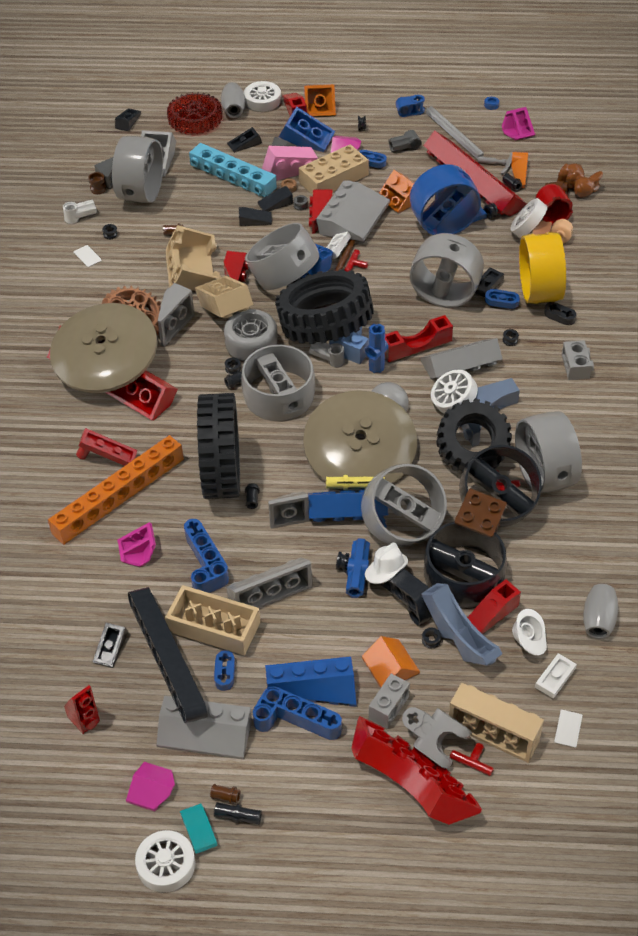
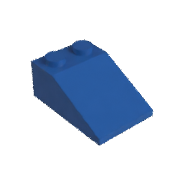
(306, 131)

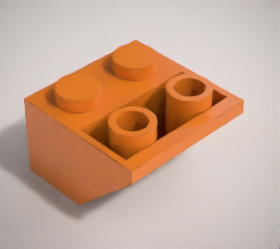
(398, 190)

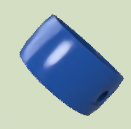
(455, 200)

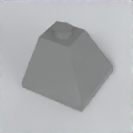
(288, 510)

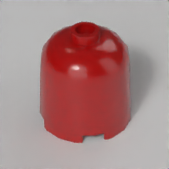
(557, 202)

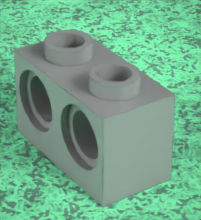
(577, 360)
(389, 701)

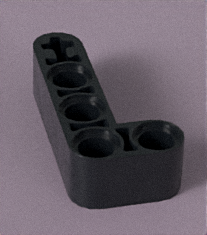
(409, 590)

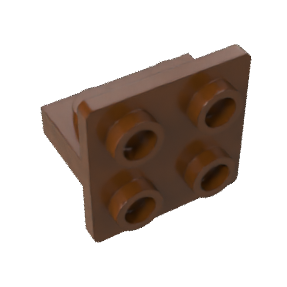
(480, 513)

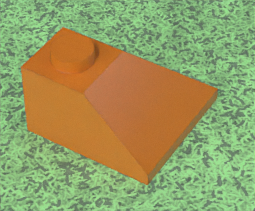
(320, 100)

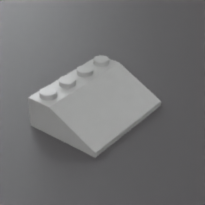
(352, 210)

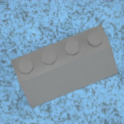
(462, 358)
(273, 584)
(220, 734)

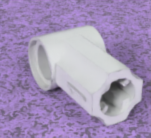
(74, 211)

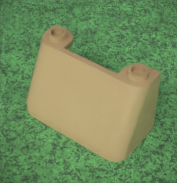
(190, 258)

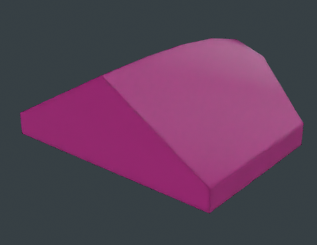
(517, 124)
(341, 141)
(137, 546)
(150, 786)

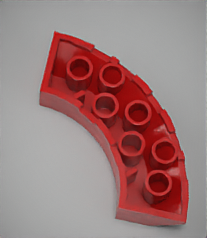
(428, 784)

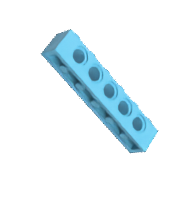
(233, 170)

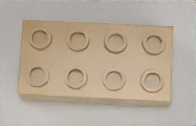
(333, 169)
(224, 296)
(213, 620)
(497, 722)

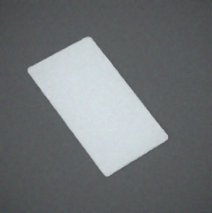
(87, 256)
(568, 728)

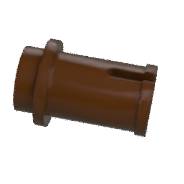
(169, 229)
(224, 793)

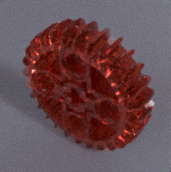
(194, 113)

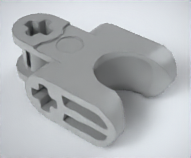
(433, 731)

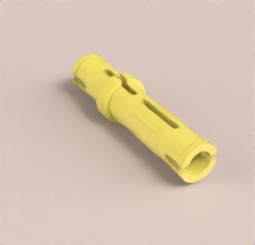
(331, 482)

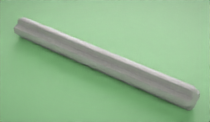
(454, 132)

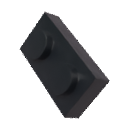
(489, 280)

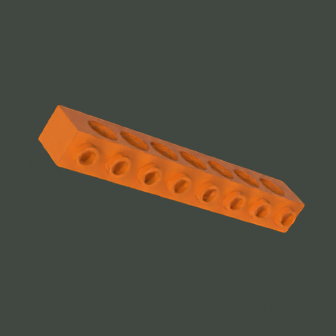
(115, 490)

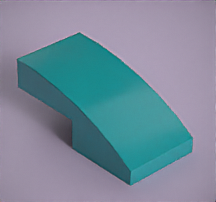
(198, 828)

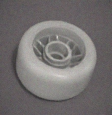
(249, 332)

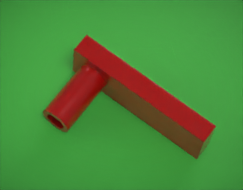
(104, 447)

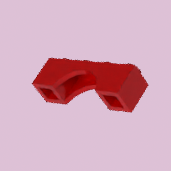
(436, 333)

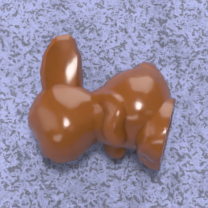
(576, 178)

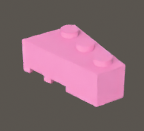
(286, 160)

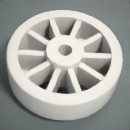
(262, 96)
(528, 217)
(452, 389)
(165, 861)

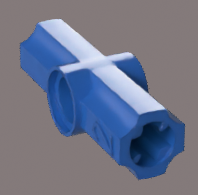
(376, 348)
(356, 568)

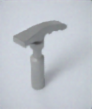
(507, 163)

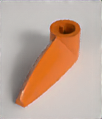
(519, 166)

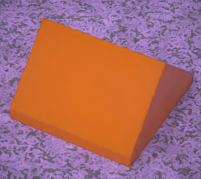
(389, 657)

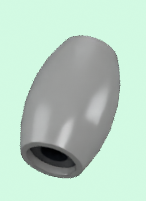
(233, 100)
(600, 611)

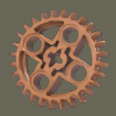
(139, 300)

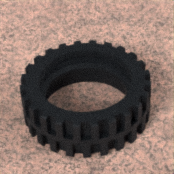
(311, 325)
(218, 445)

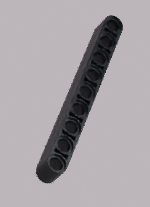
(167, 656)

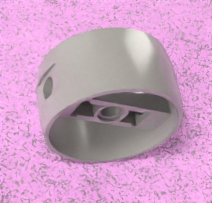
(137, 169)
(454, 252)
(282, 256)
(286, 400)
(553, 447)
(416, 512)

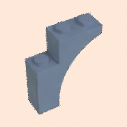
(499, 394)
(456, 626)

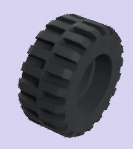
(471, 413)

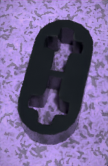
(560, 313)

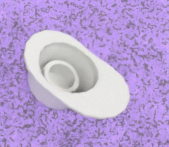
(386, 564)
(530, 632)

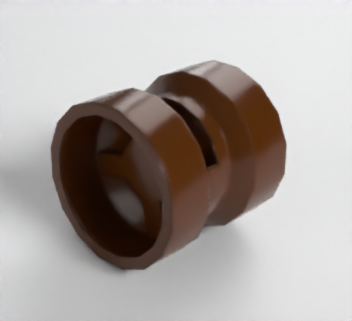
(97, 186)

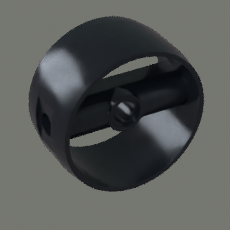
(487, 477)
(463, 564)

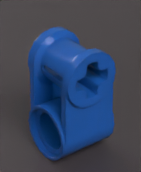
(409, 105)

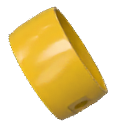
(542, 267)

